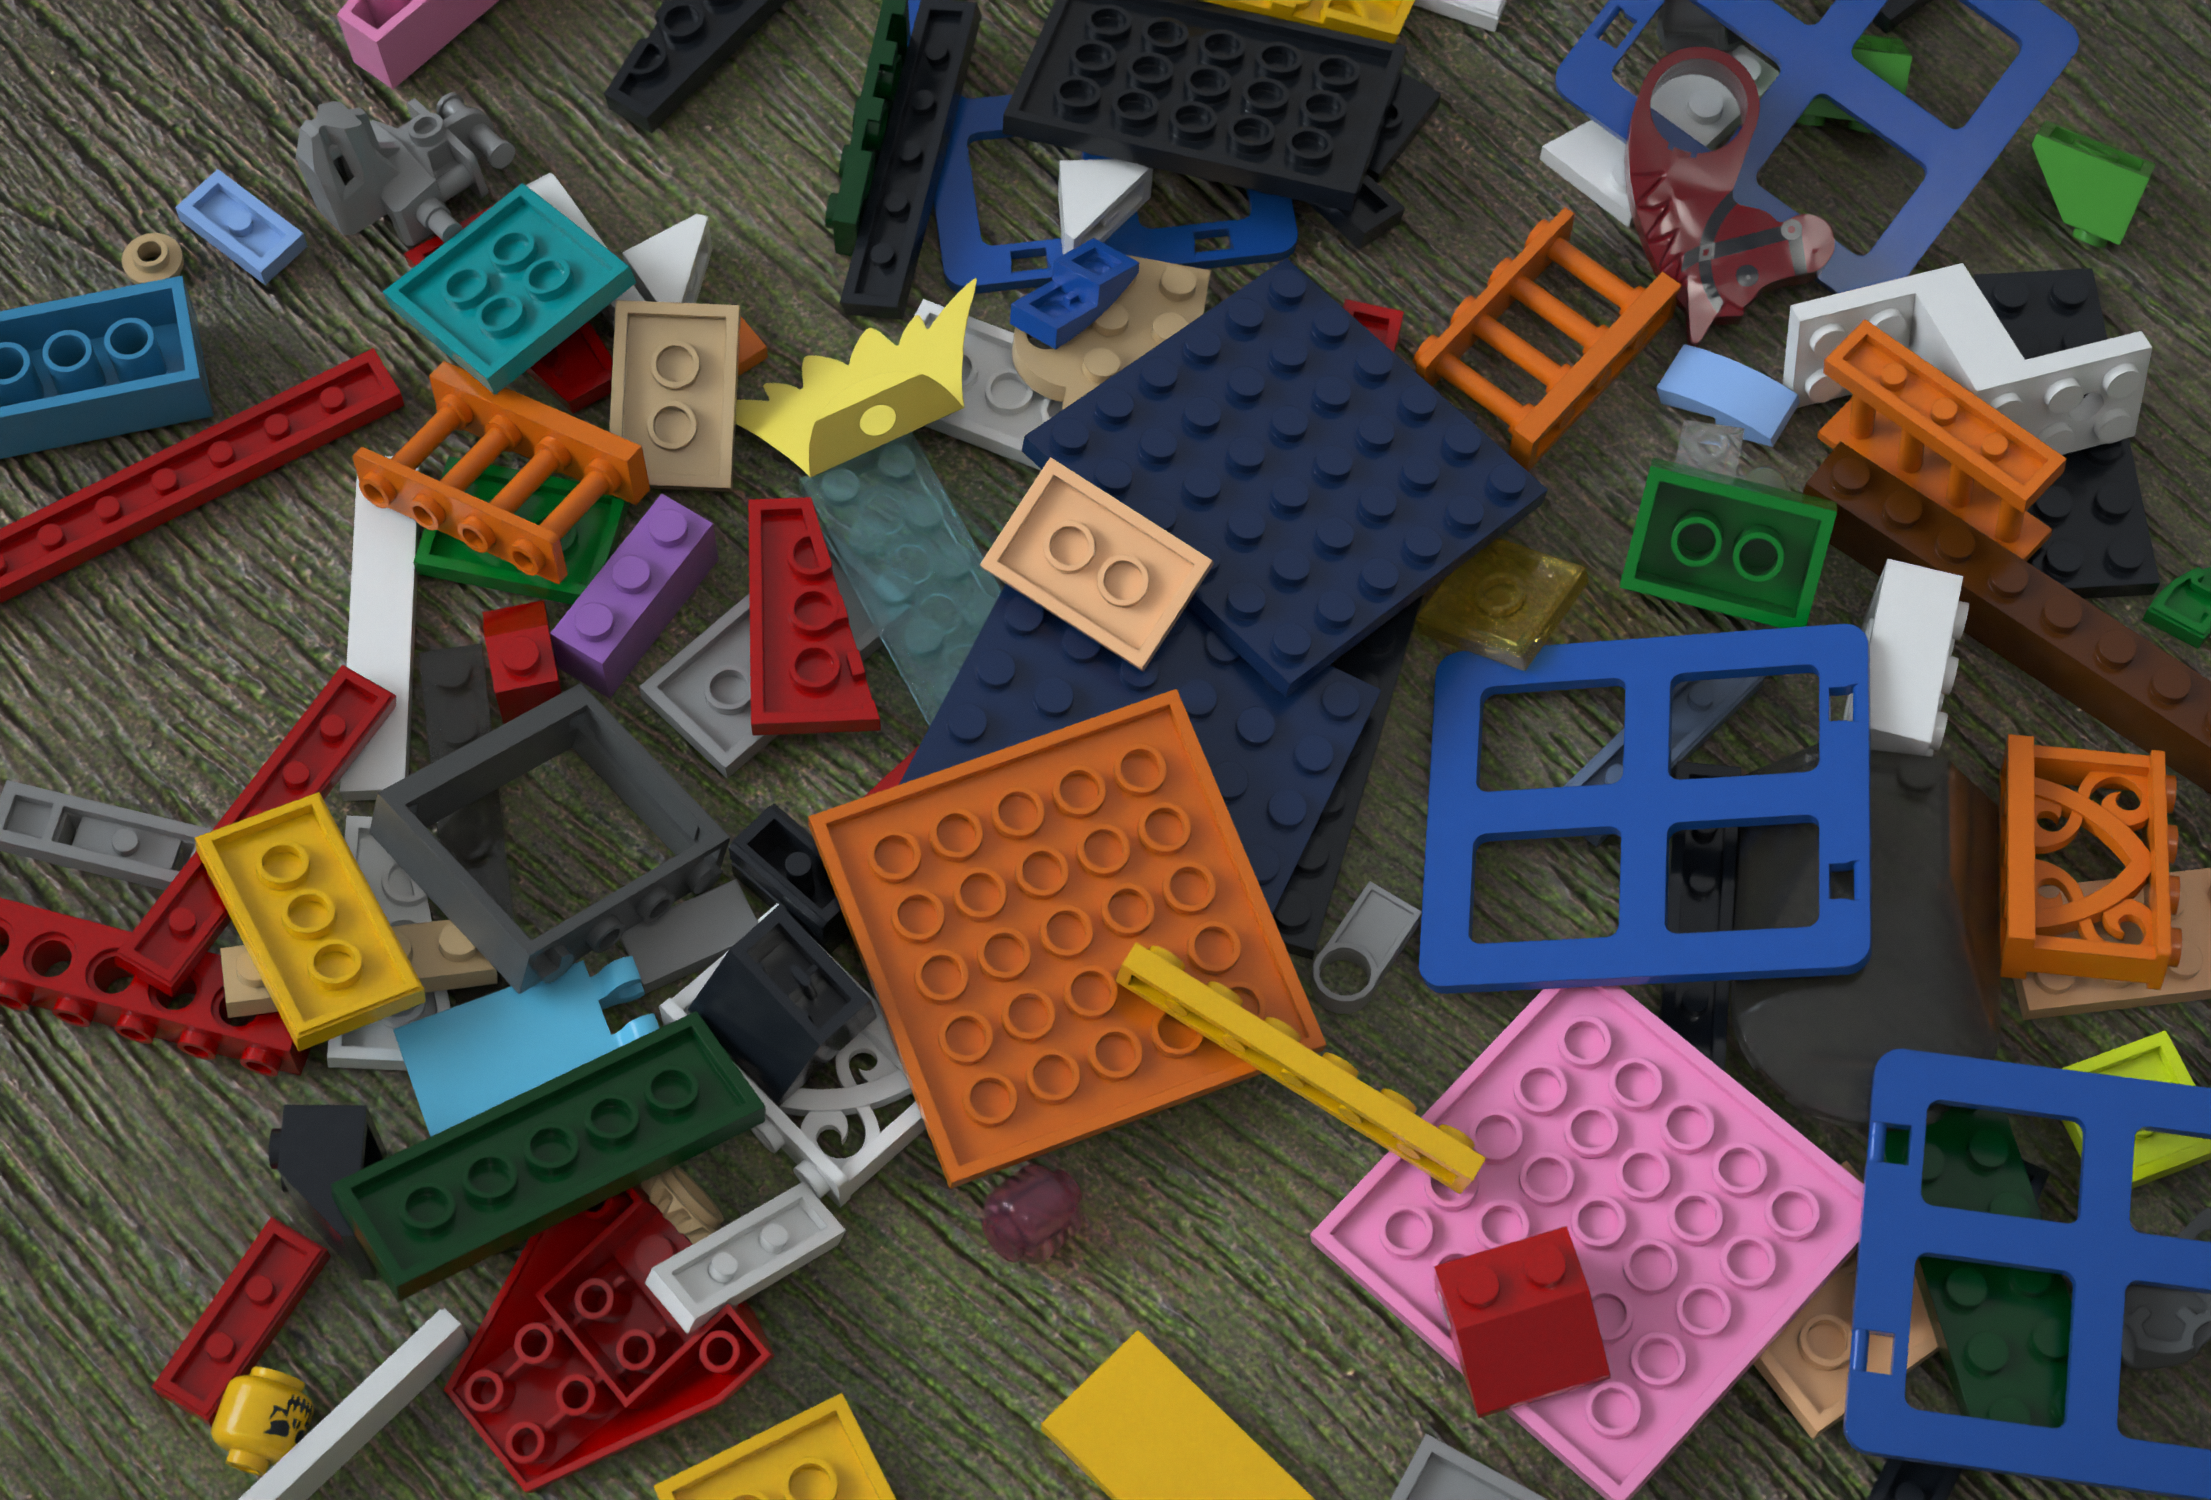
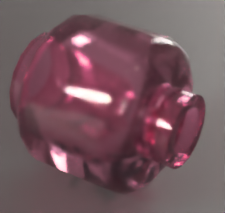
(1032, 1214)

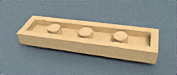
(435, 949)

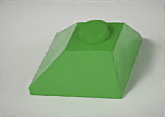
(2091, 182)

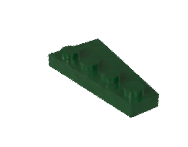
(869, 125)

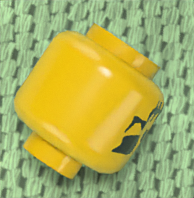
(261, 1419)

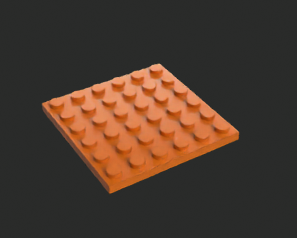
(1004, 911)

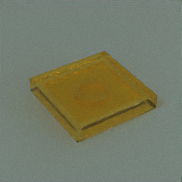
(1503, 603)

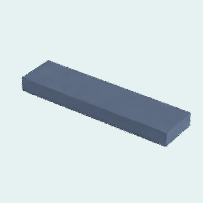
(1697, 714)

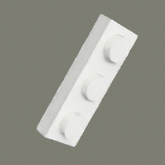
(745, 1256)

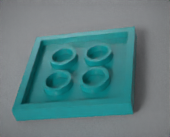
(509, 288)

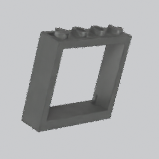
(456, 780)

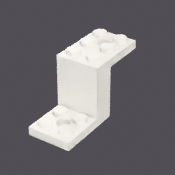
(1957, 331)

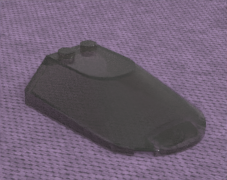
(1932, 938)

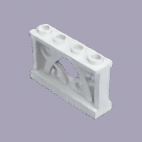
(827, 1107)

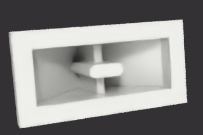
(1099, 197)
(672, 262)

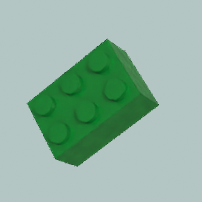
(1728, 545)

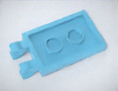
(516, 1041)

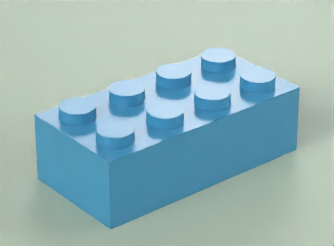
(100, 367)

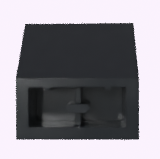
(781, 1005)

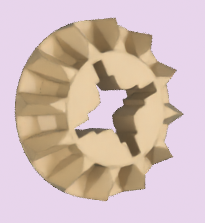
(684, 1203)

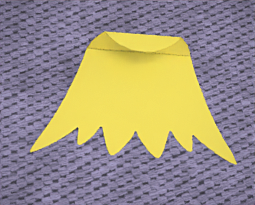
(870, 400)

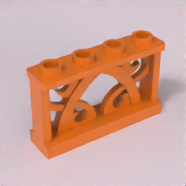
(2029, 921)

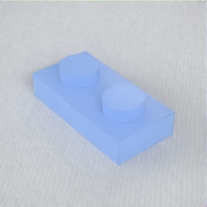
(241, 227)

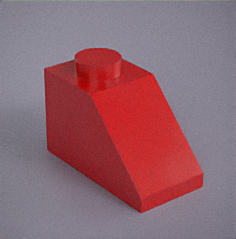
(521, 658)

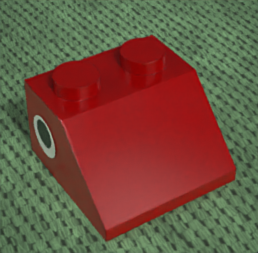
(1521, 1321)

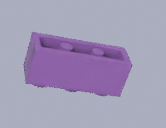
(635, 595)

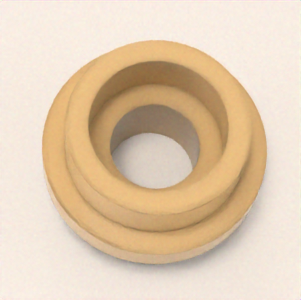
(149, 245)

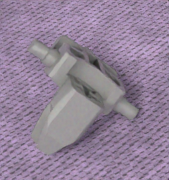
(408, 172)

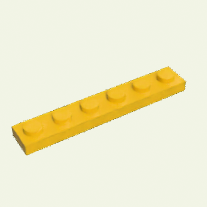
(1322, 1080)

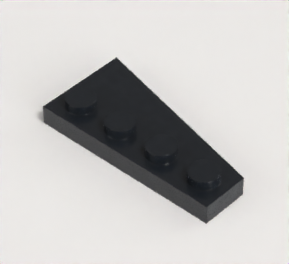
(681, 54)

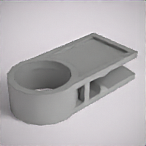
(1371, 938)

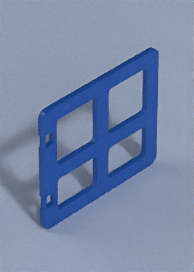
(2095, 1252)

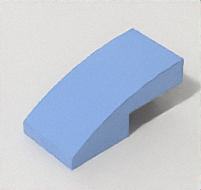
(1729, 393)

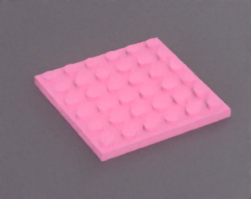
(1680, 1194)

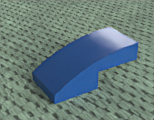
(1080, 291)

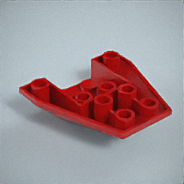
(586, 1354)

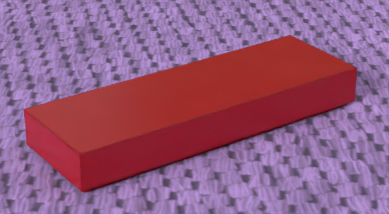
(241, 1319)

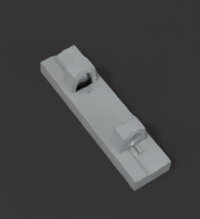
(93, 835)

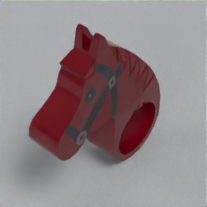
(1688, 211)

